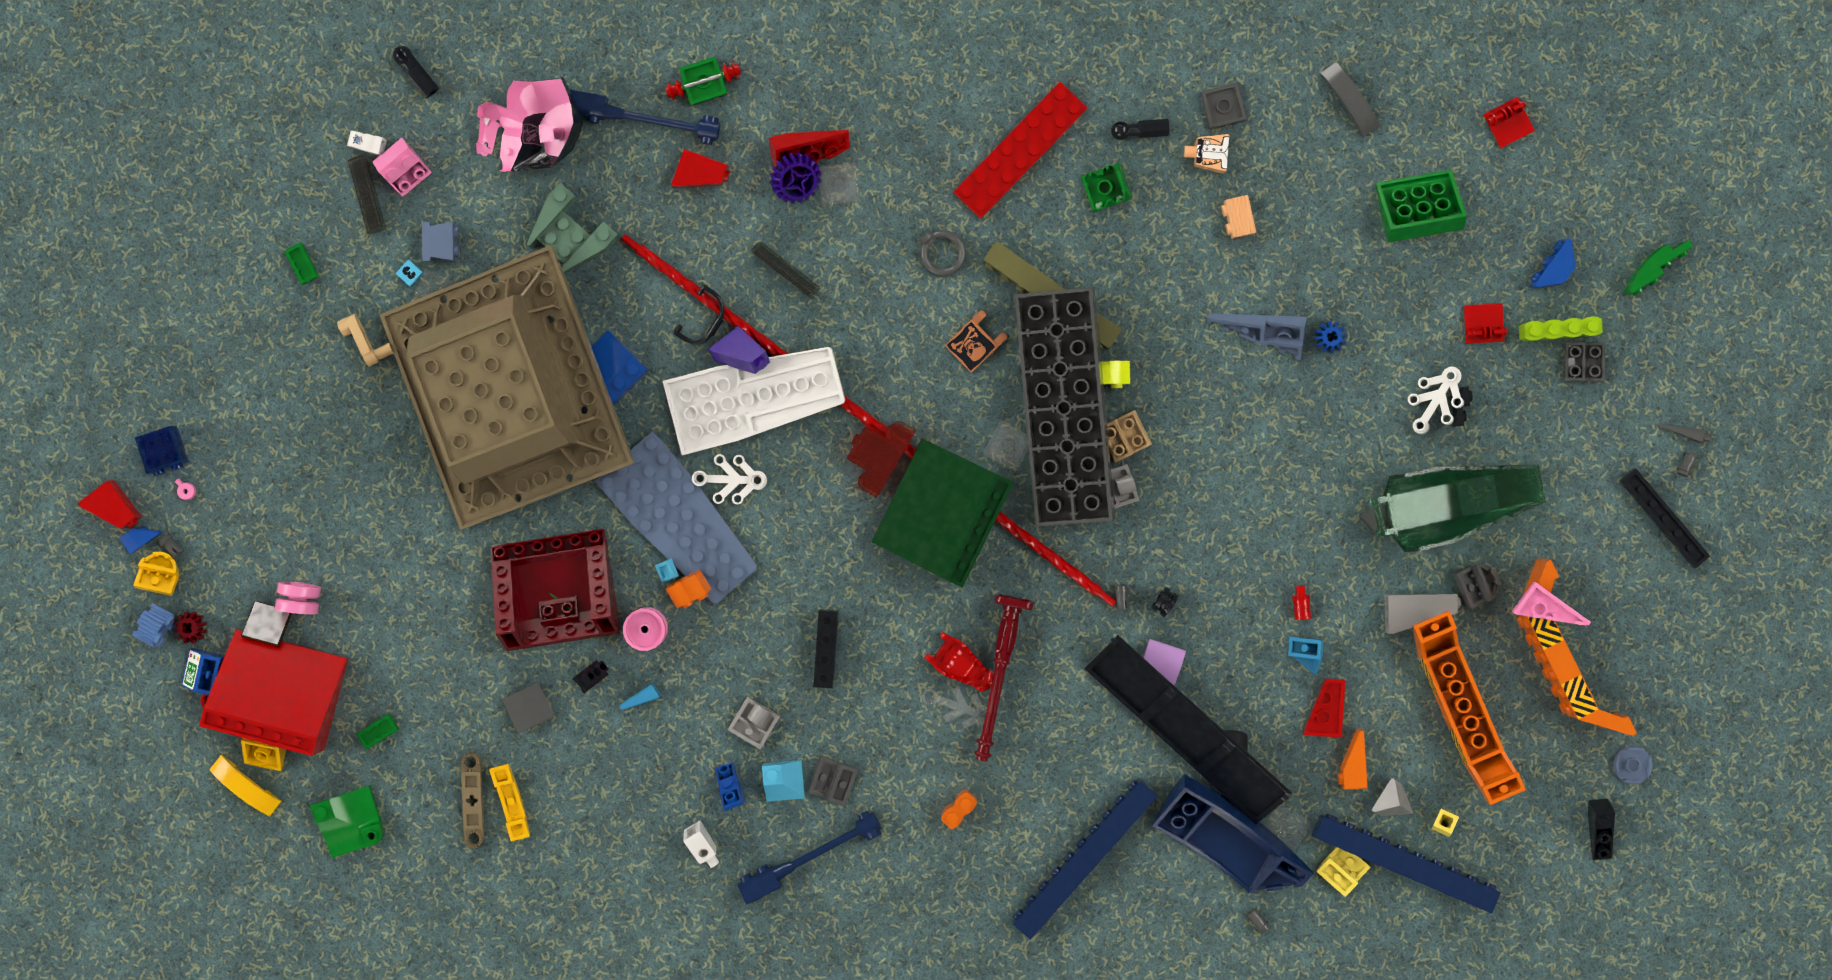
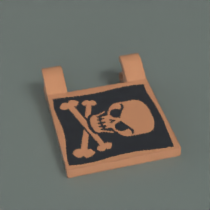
(972, 343)

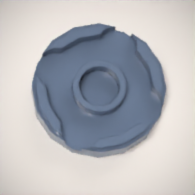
(1626, 765)

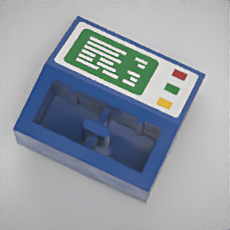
(201, 670)

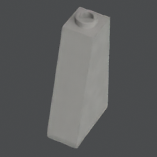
(1406, 610)

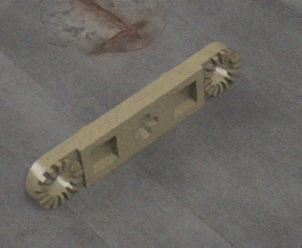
(472, 814)

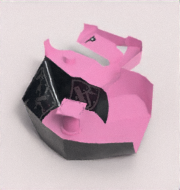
(531, 109)

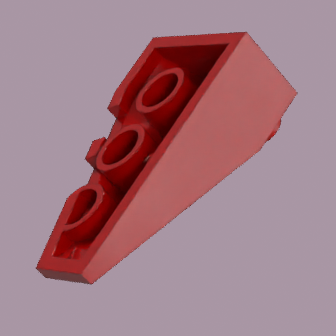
(814, 144)

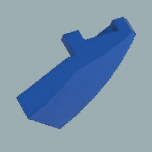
(138, 538)

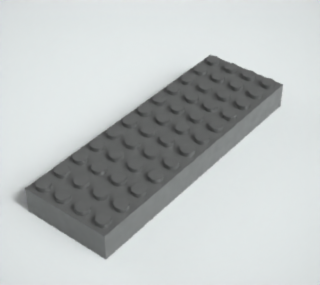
(1065, 406)

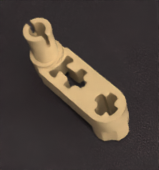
(353, 326)

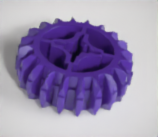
(782, 183)

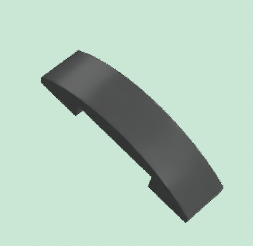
(1351, 98)

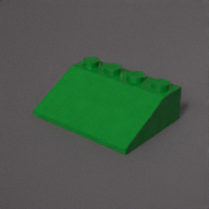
(1420, 206)

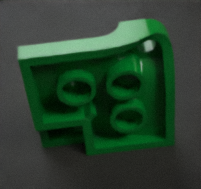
(348, 821)

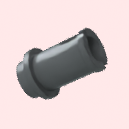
(1687, 464)
(170, 545)
(1121, 596)
(1258, 921)

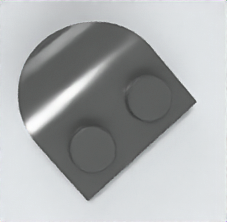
(1477, 584)

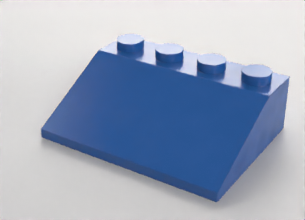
(618, 367)

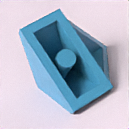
(1307, 652)

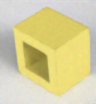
(1447, 817)

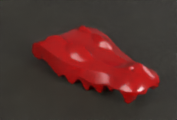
(959, 663)

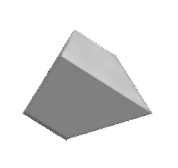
(1393, 801)

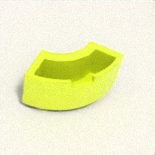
(1116, 373)

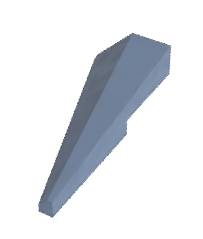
(1279, 331)

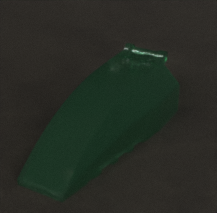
(1451, 503)

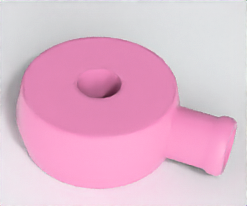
(182, 487)

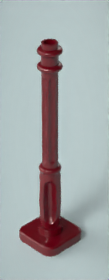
(1004, 647)

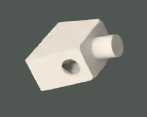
(700, 844)

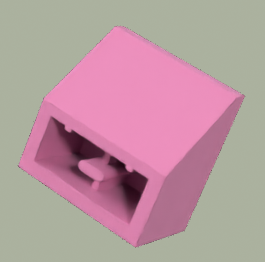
(401, 167)

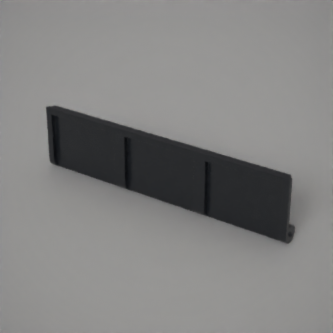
(1187, 730)

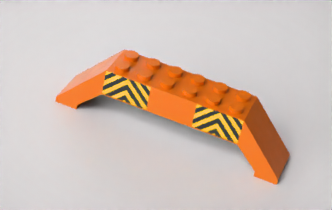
(1560, 665)
(1464, 709)

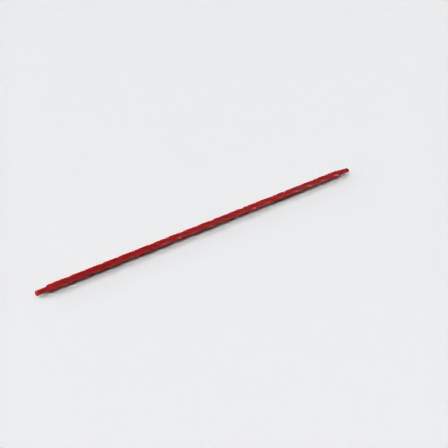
(859, 413)

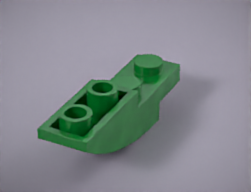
(1650, 269)

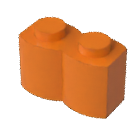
(688, 589)
(962, 805)

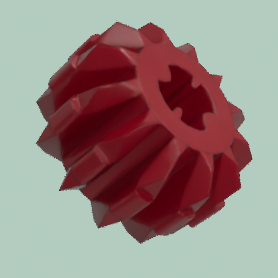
(197, 627)

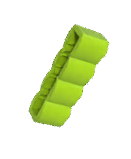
(1560, 329)

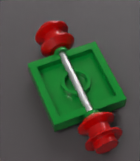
(703, 81)

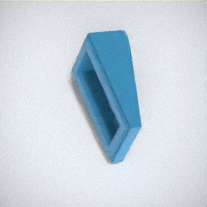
(647, 694)

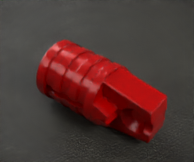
(1301, 604)

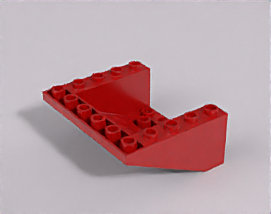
(275, 694)

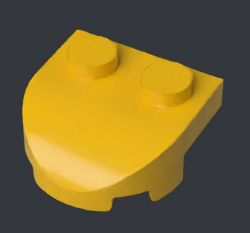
(157, 574)

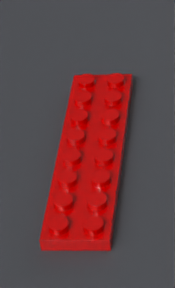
(1020, 150)

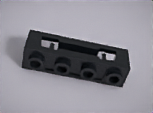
(825, 648)

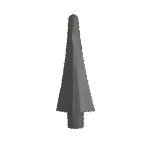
(1694, 434)

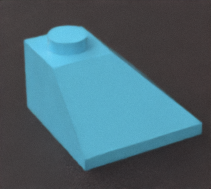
(783, 780)

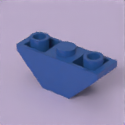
(1556, 267)
(729, 787)

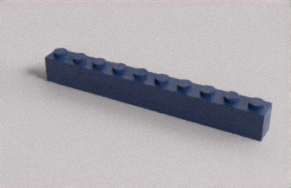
(1084, 858)
(1406, 864)

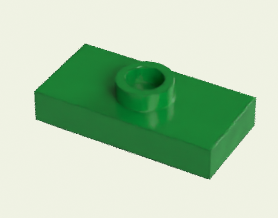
(301, 263)
(377, 731)

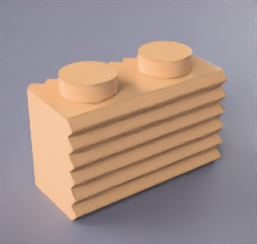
(1239, 217)

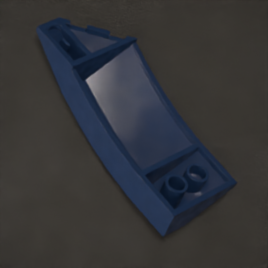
(1229, 838)

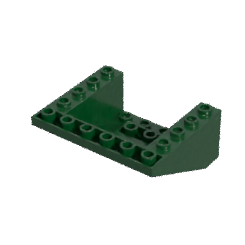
(942, 512)

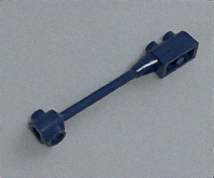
(593, 105)
(769, 878)

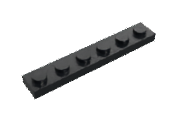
(1664, 518)

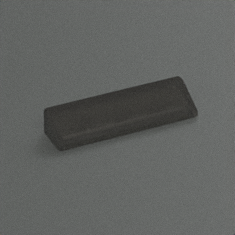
(367, 194)
(785, 269)

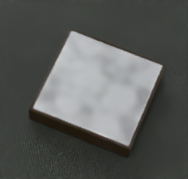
(266, 624)

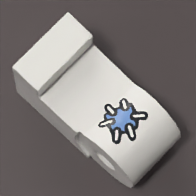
(367, 142)

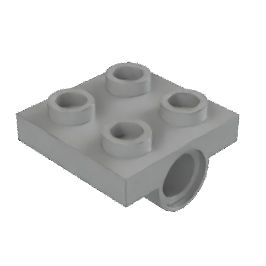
(1123, 486)
(753, 722)

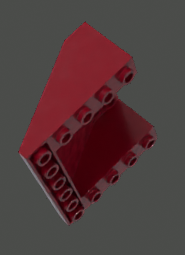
(568, 567)

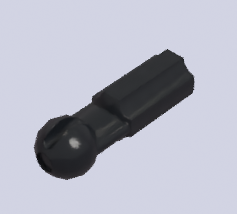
(405, 58)
(1143, 129)

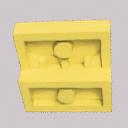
(1343, 870)

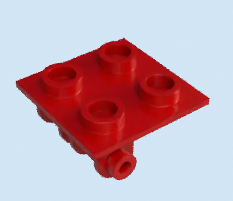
(1509, 122)
(1484, 323)

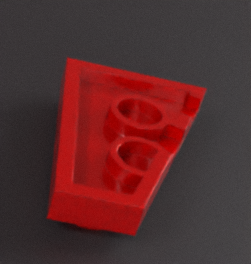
(1327, 712)

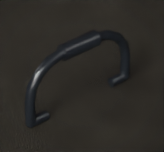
(714, 327)

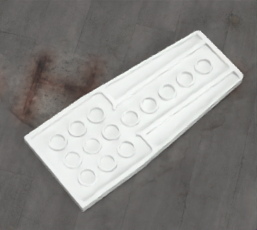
(734, 404)

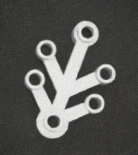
(1438, 397)
(733, 479)

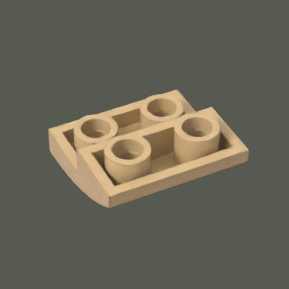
(1126, 436)

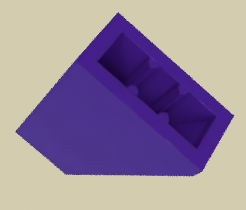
(740, 352)

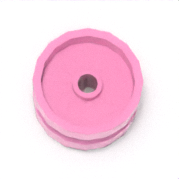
(297, 597)
(656, 625)

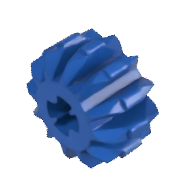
(1328, 330)

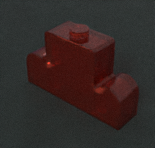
(879, 454)

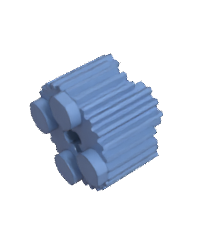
(154, 626)

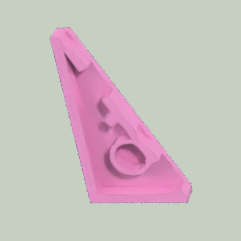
(1542, 604)

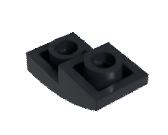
(1458, 413)

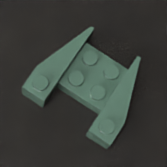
(570, 240)

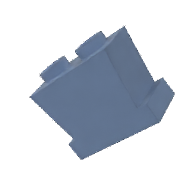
(440, 241)

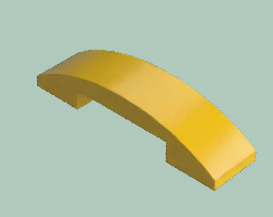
(244, 787)
(511, 802)

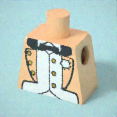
(1209, 153)

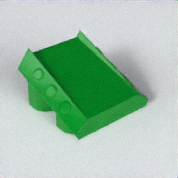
(1106, 187)

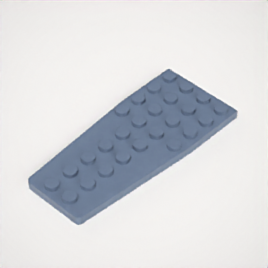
(678, 517)

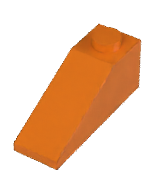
(1353, 768)

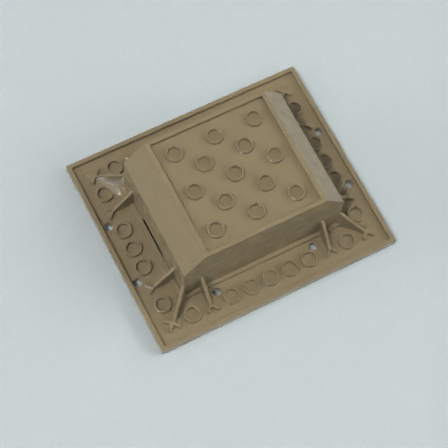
(507, 388)

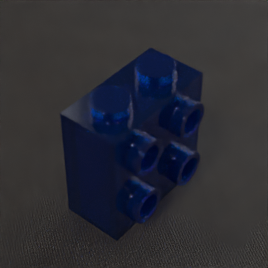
(162, 450)

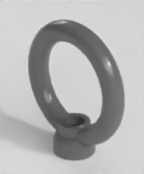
(928, 238)

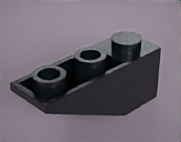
(1601, 828)

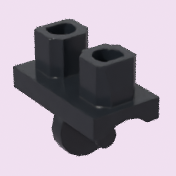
(591, 675)

